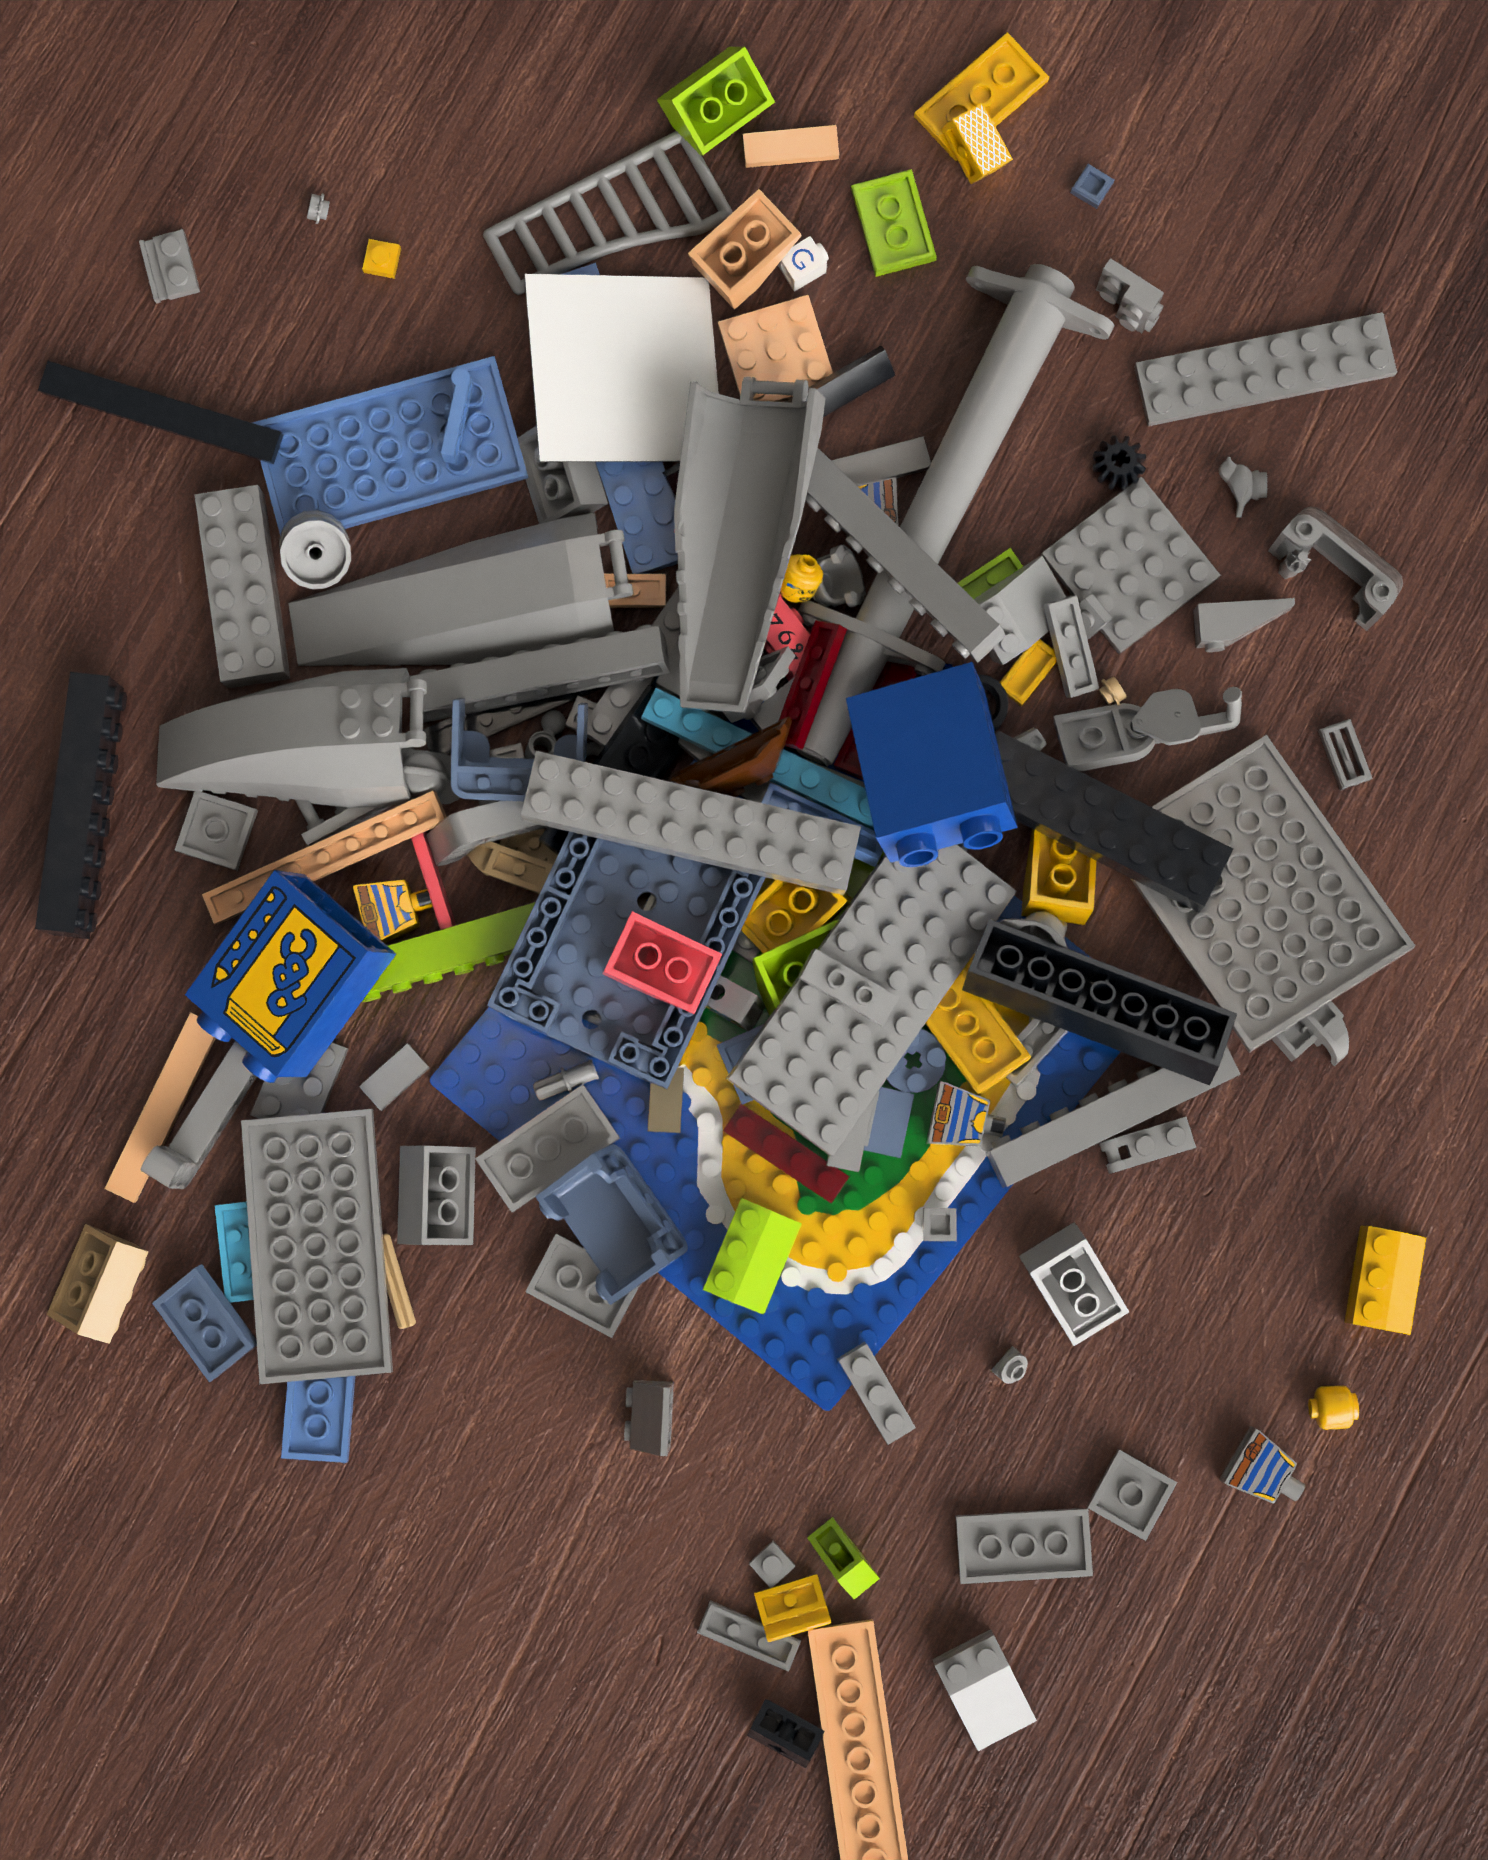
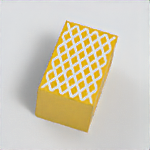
(976, 143)

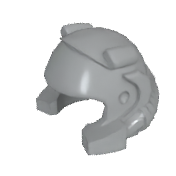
(841, 579)

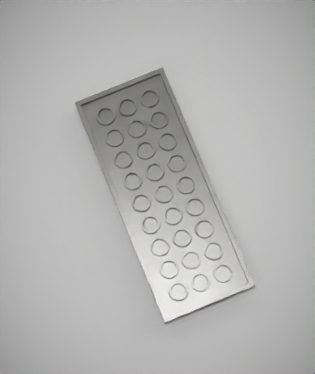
(905, 932)

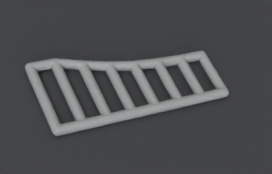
(632, 237)

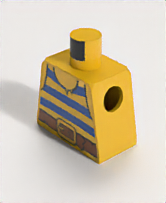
(390, 907)

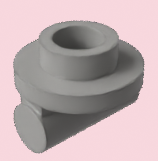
(1011, 1366)

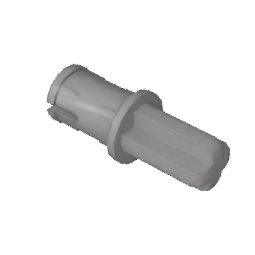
(565, 1080)

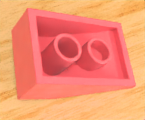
(662, 963)

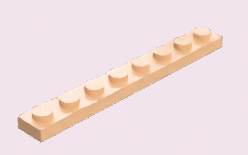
(331, 853)

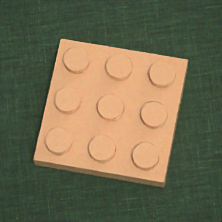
(776, 346)

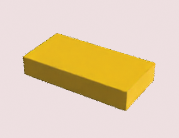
(1028, 671)

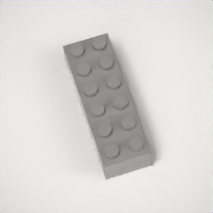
(242, 586)

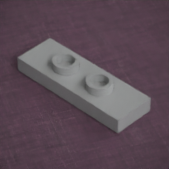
(848, 987)

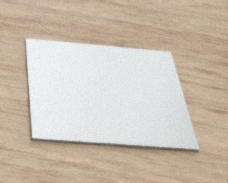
(617, 363)

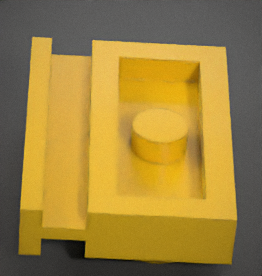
(792, 1608)

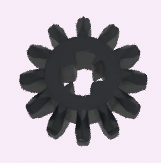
(1106, 461)

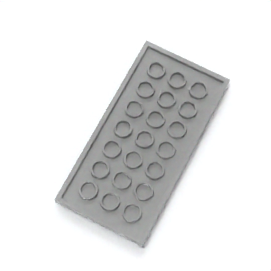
(316, 1246)

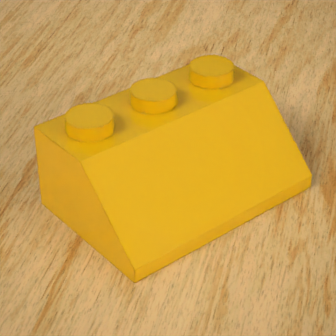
(1385, 1279)

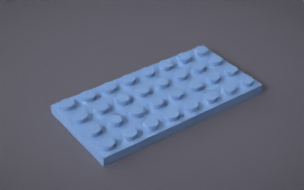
(380, 451)

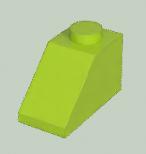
(843, 1558)

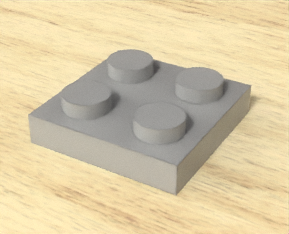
(216, 830)
(1131, 1494)

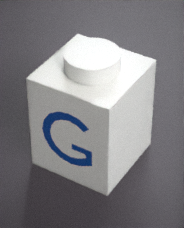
(804, 263)

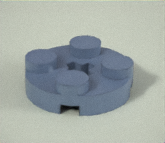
(932, 1068)

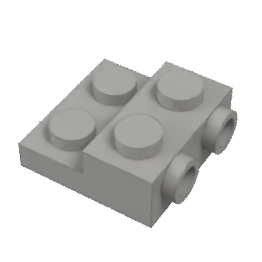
(1137, 298)
(769, 673)

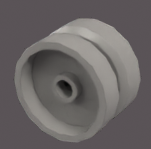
(331, 558)

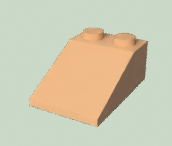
(744, 248)

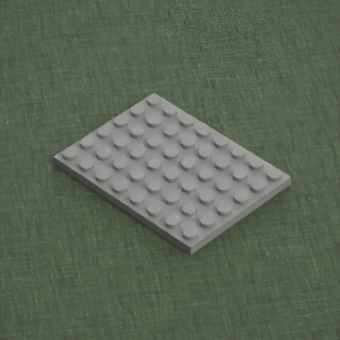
(1291, 908)

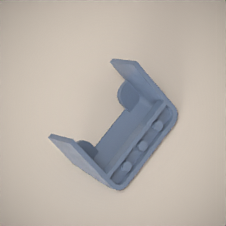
(502, 779)

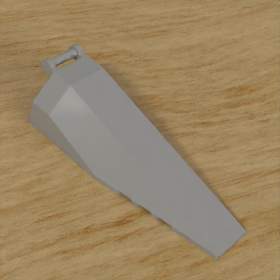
(736, 528)
(469, 601)

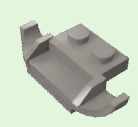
(1320, 1027)

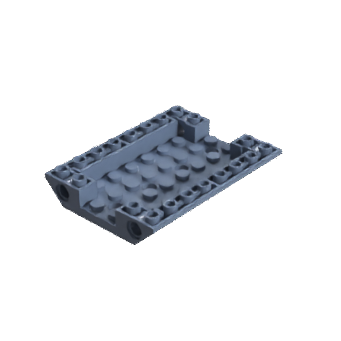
(574, 928)

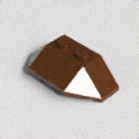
(739, 763)

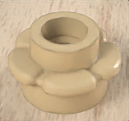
(1112, 691)

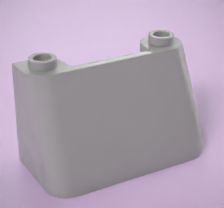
(1377, 577)

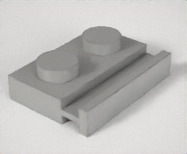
(169, 266)

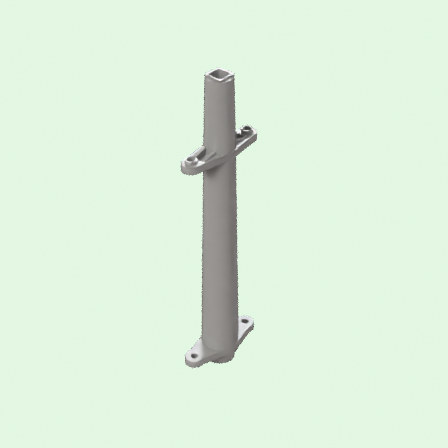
(1031, 323)

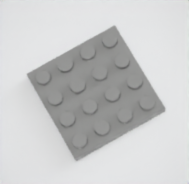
(1132, 562)

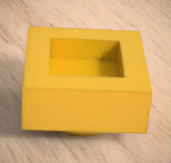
(381, 258)

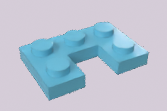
(235, 1251)

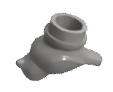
(1243, 483)

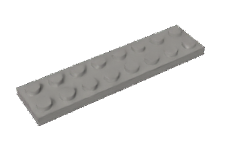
(1265, 369)

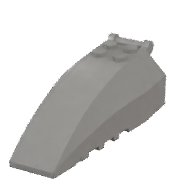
(305, 740)

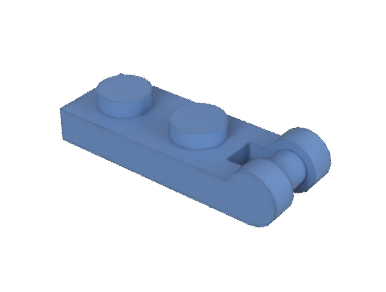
(456, 415)

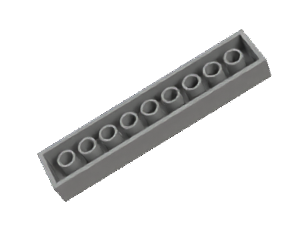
(690, 823)

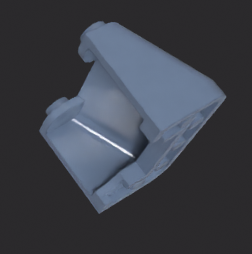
(614, 1221)

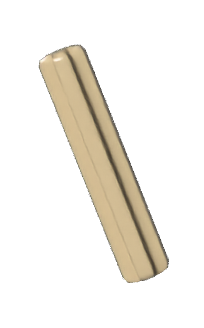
(396, 1287)

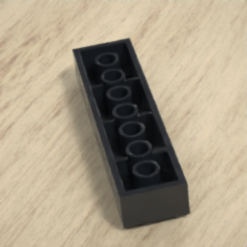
(81, 806)
(1111, 826)
(1100, 1002)

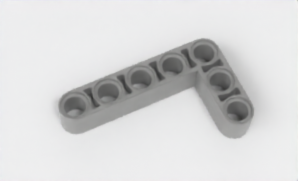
(476, 826)
(180, 1161)

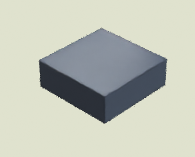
(1092, 186)

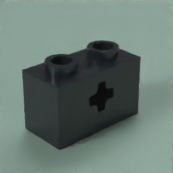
(785, 1733)

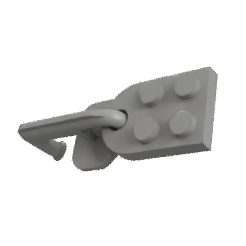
(1105, 736)

